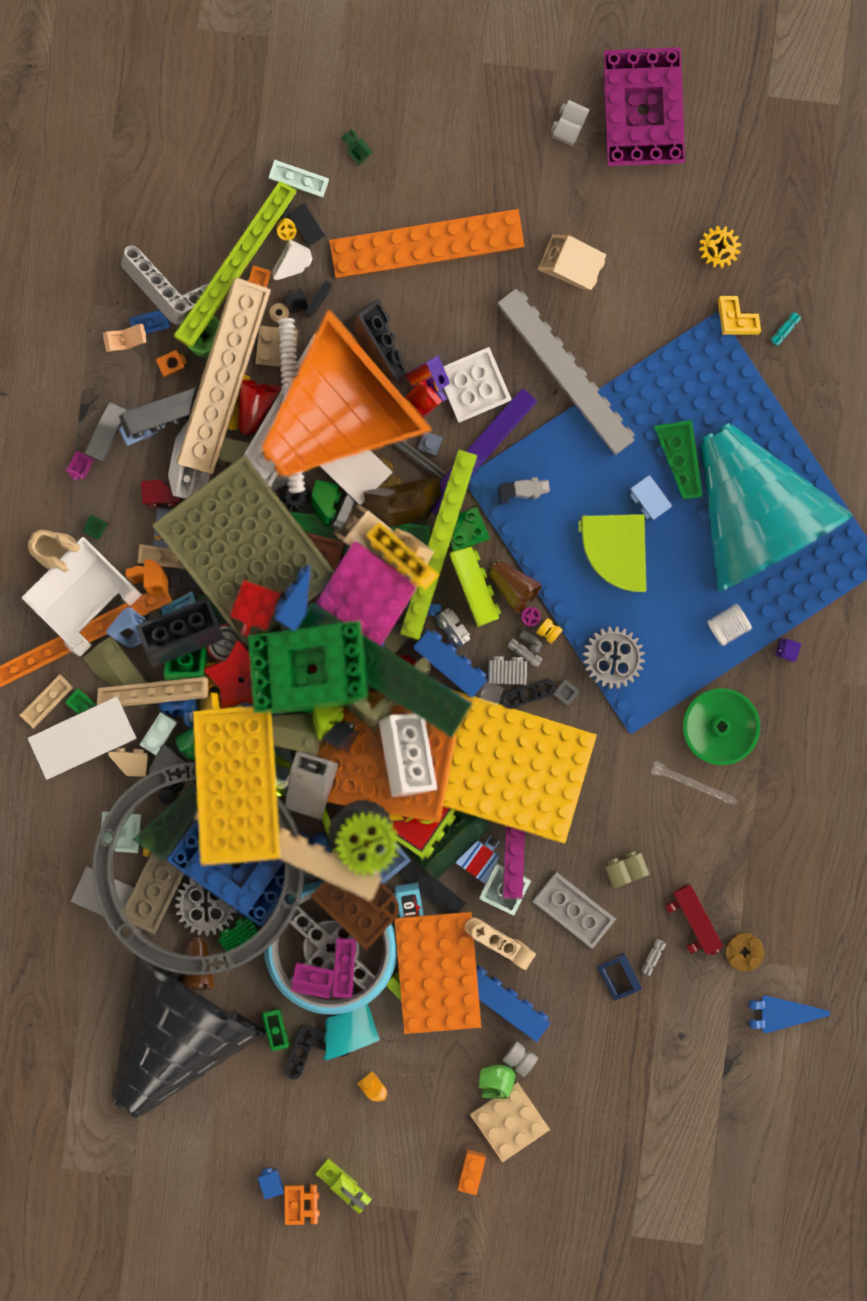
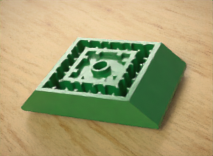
(282, 664)

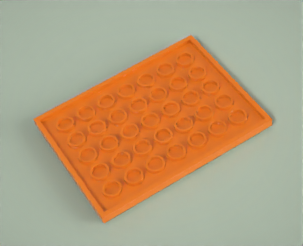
(364, 772)

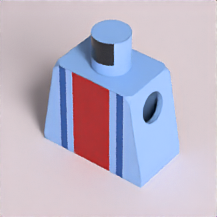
(480, 859)

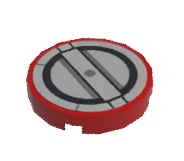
(222, 649)

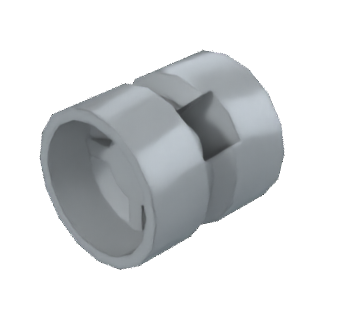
(520, 1059)

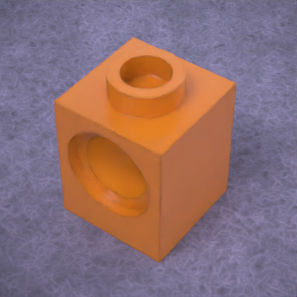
(163, 363)

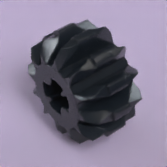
(302, 496)

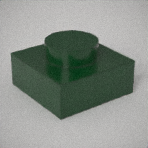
(95, 527)

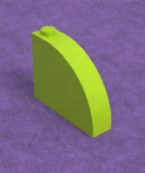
(616, 549)

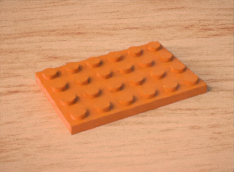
(437, 973)

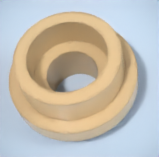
(274, 308)

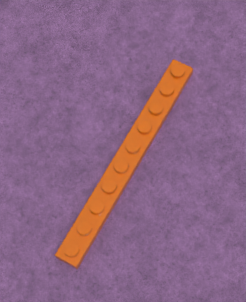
(92, 631)

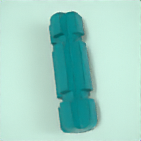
(785, 329)

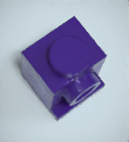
(788, 649)

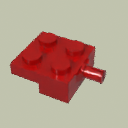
(254, 606)

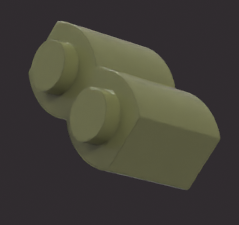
(626, 870)

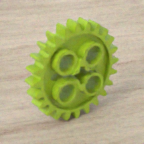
(374, 861)

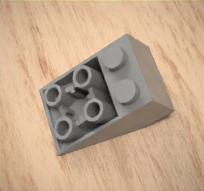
(310, 784)

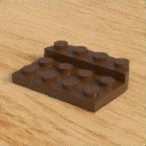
(357, 915)

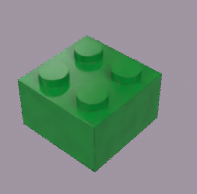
(187, 666)

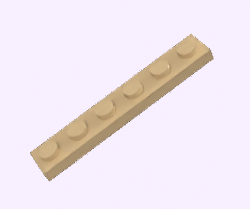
(155, 692)

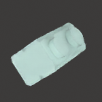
(158, 733)

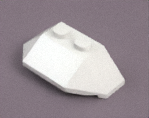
(183, 479)

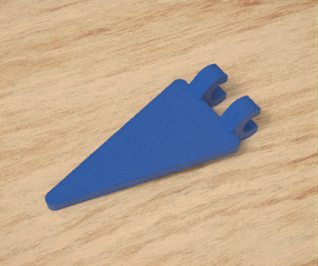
(782, 1013)

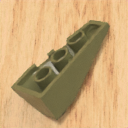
(114, 665)
(295, 733)

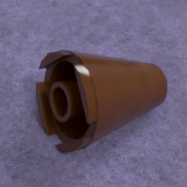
(514, 585)
(197, 947)

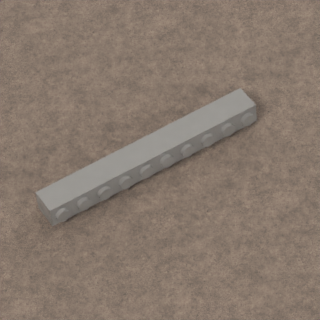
(565, 371)

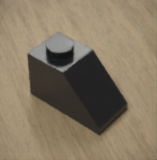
(342, 735)

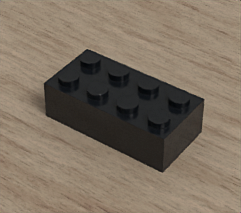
(180, 632)

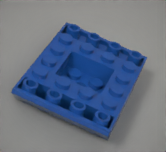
(249, 890)

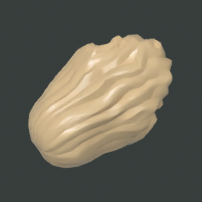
(50, 547)

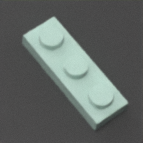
(299, 178)

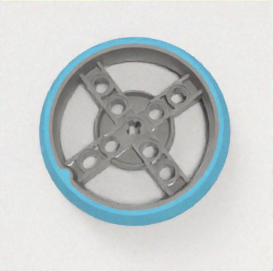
(371, 983)

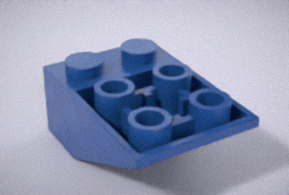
(293, 608)

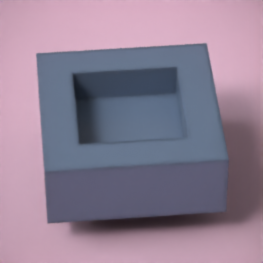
(430, 443)

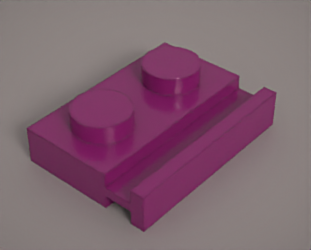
(312, 980)

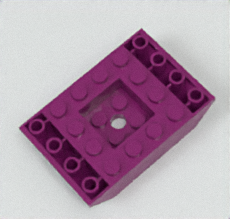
(647, 79)

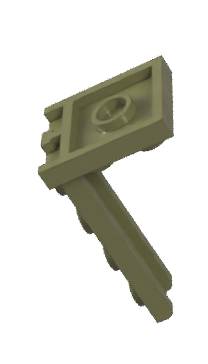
(383, 709)

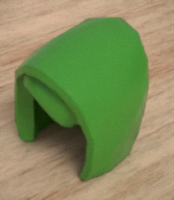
(497, 1081)

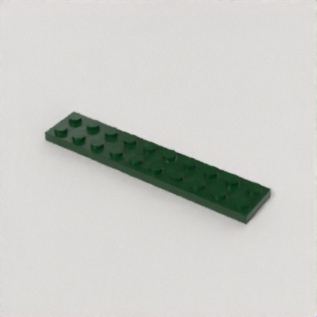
(402, 680)

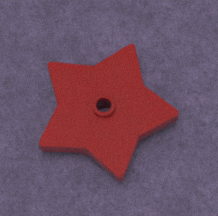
(226, 676)

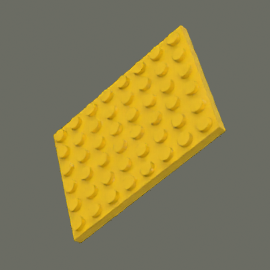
(518, 769)

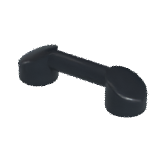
(166, 794)

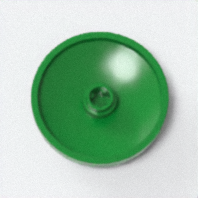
(721, 726)

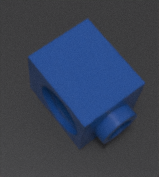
(270, 1183)

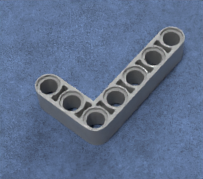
(157, 287)

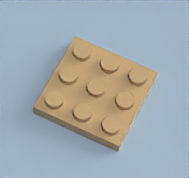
(510, 1122)

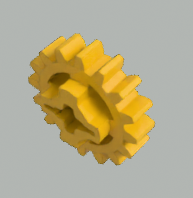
(711, 245)

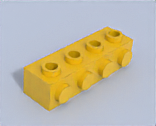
(399, 553)

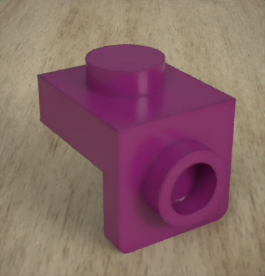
(79, 466)

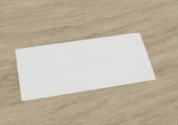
(358, 473)
(81, 738)

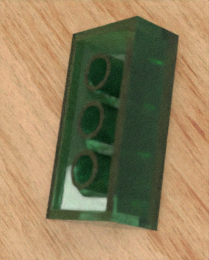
(456, 841)

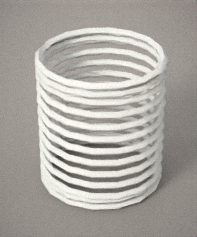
(736, 614)

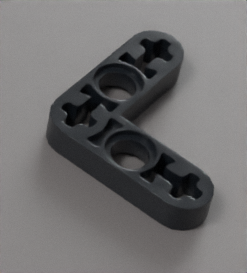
(313, 1041)

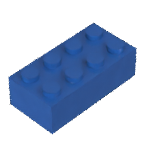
(450, 664)

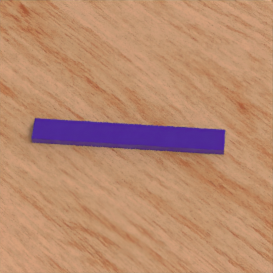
(494, 435)

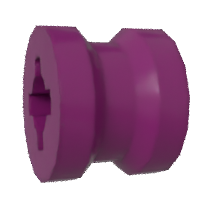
(533, 617)

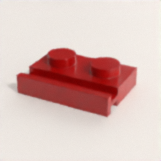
(423, 399)

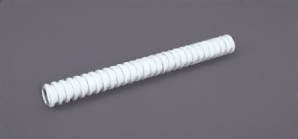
(289, 374)

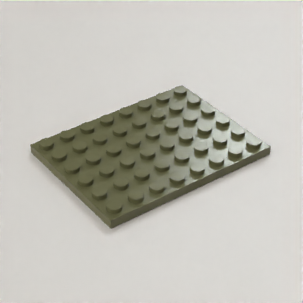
(241, 532)

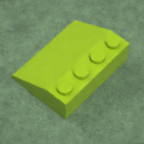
(474, 586)

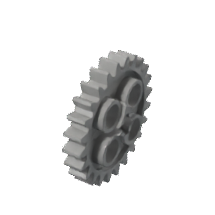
(630, 660)
(187, 905)

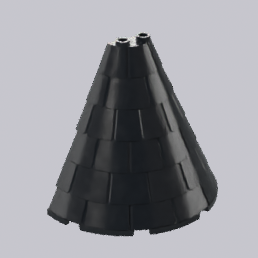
(171, 1039)

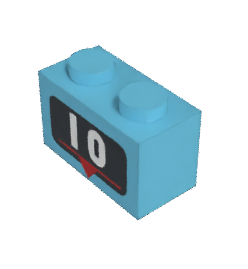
(409, 900)

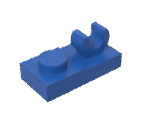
(151, 321)

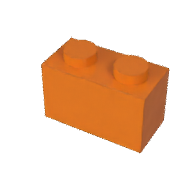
(471, 1172)

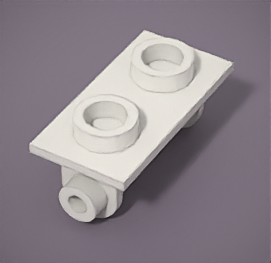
(447, 621)

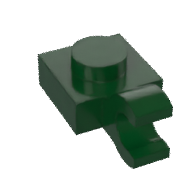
(357, 147)

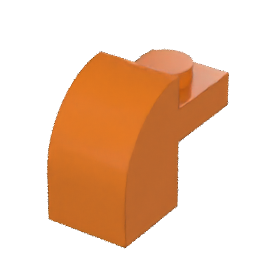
(151, 575)

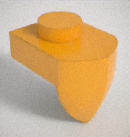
(373, 1087)

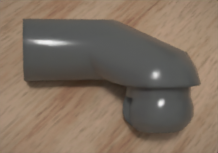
(531, 639)

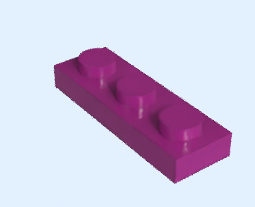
(344, 967)

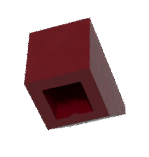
(157, 492)

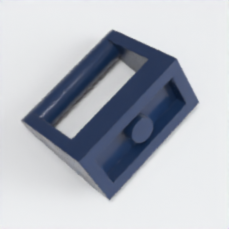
(629, 972)

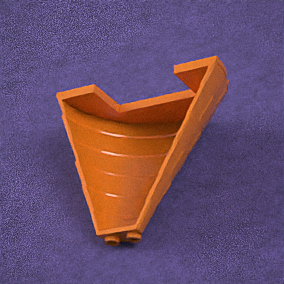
(337, 406)

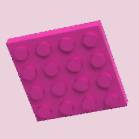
(367, 592)

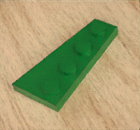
(681, 452)

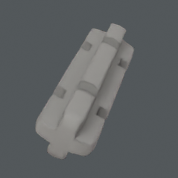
(524, 652)
(653, 957)

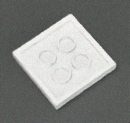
(475, 385)

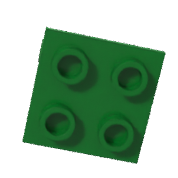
(468, 530)

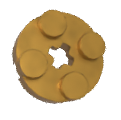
(737, 960)

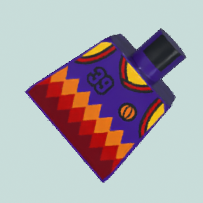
(433, 373)

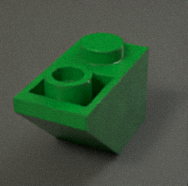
(323, 499)

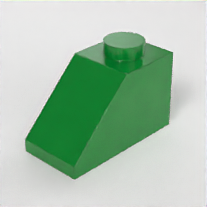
(186, 743)

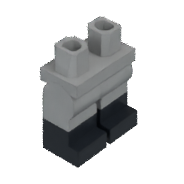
(522, 489)

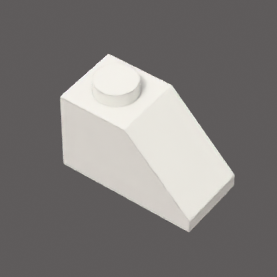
(292, 260)

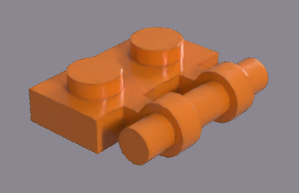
(295, 1204)

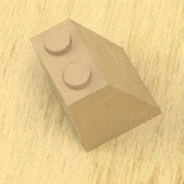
(572, 261)
(358, 526)

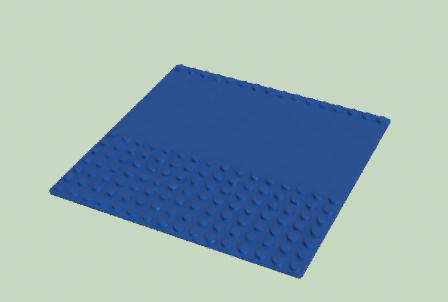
(693, 379)

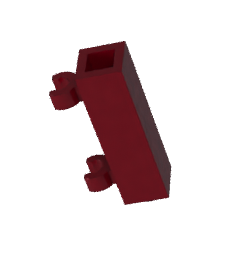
(698, 920)

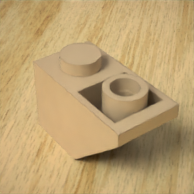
(131, 763)

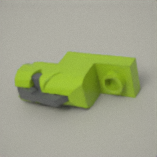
(343, 1186)

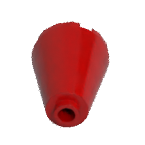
(253, 405)

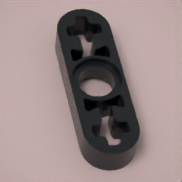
(543, 693)

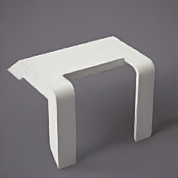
(75, 597)

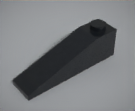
(373, 335)

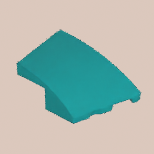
(349, 1032)

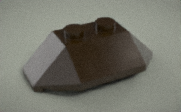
(404, 501)

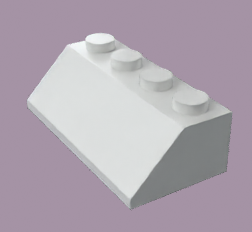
(407, 755)

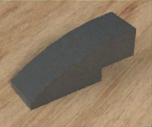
(105, 432)

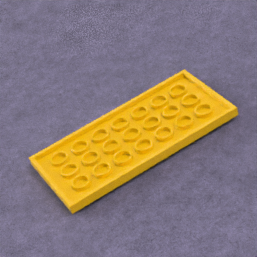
(236, 786)

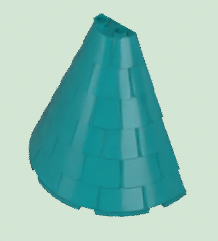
(758, 506)

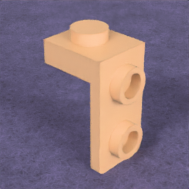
(124, 339)

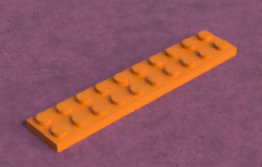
(427, 243)

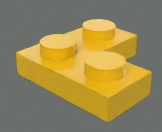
(735, 323)

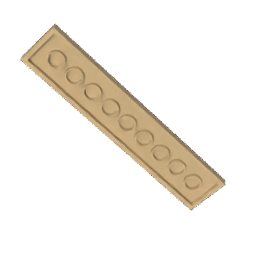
(223, 375)

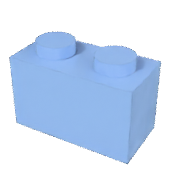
(650, 498)

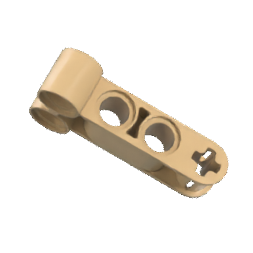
(515, 950)

